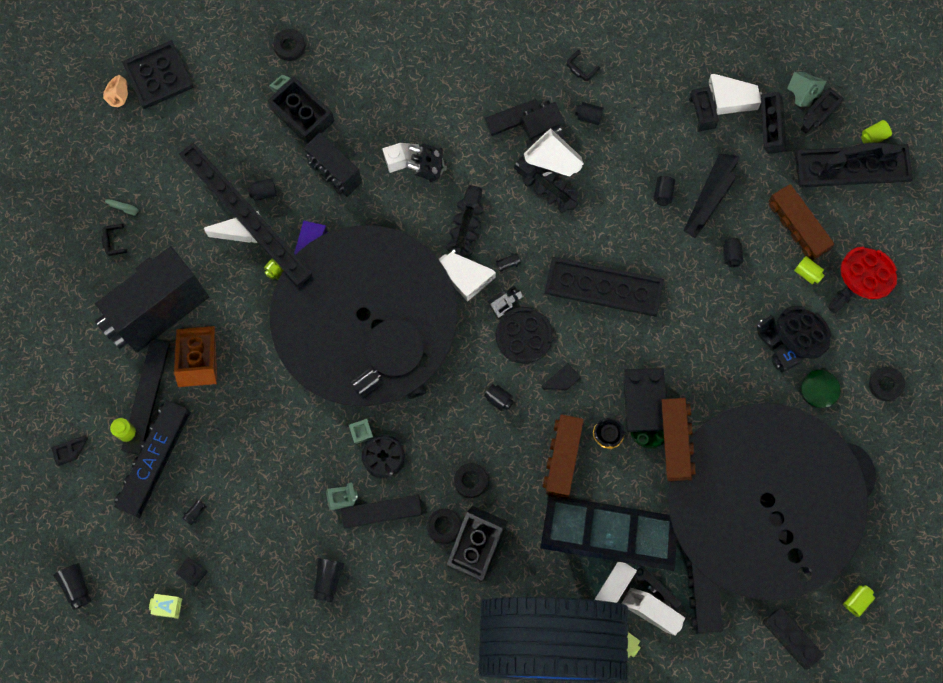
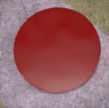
(869, 273)

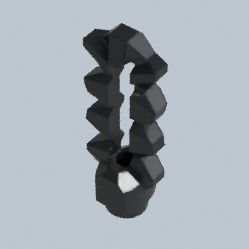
(528, 173)
(472, 201)

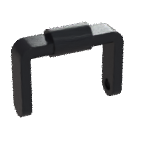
(575, 70)
(106, 242)

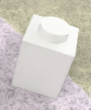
(397, 156)

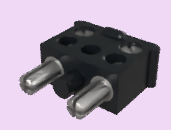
(427, 162)

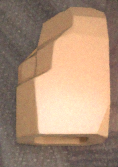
(116, 91)

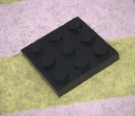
(157, 74)

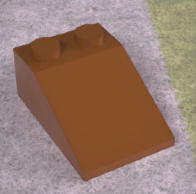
(195, 357)

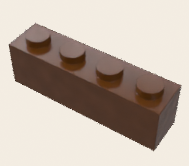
(801, 222)
(677, 439)
(564, 456)

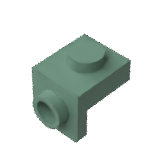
(341, 497)

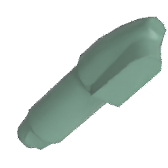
(127, 208)

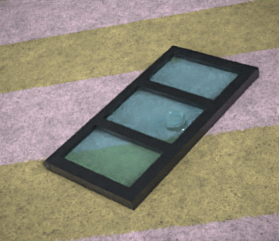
(609, 532)

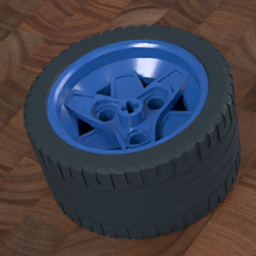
(553, 639)

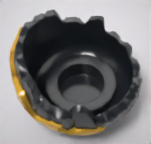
(609, 433)

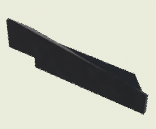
(713, 192)

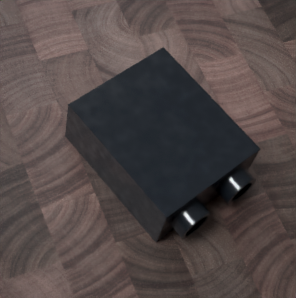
(150, 301)

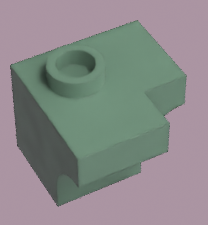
(805, 88)

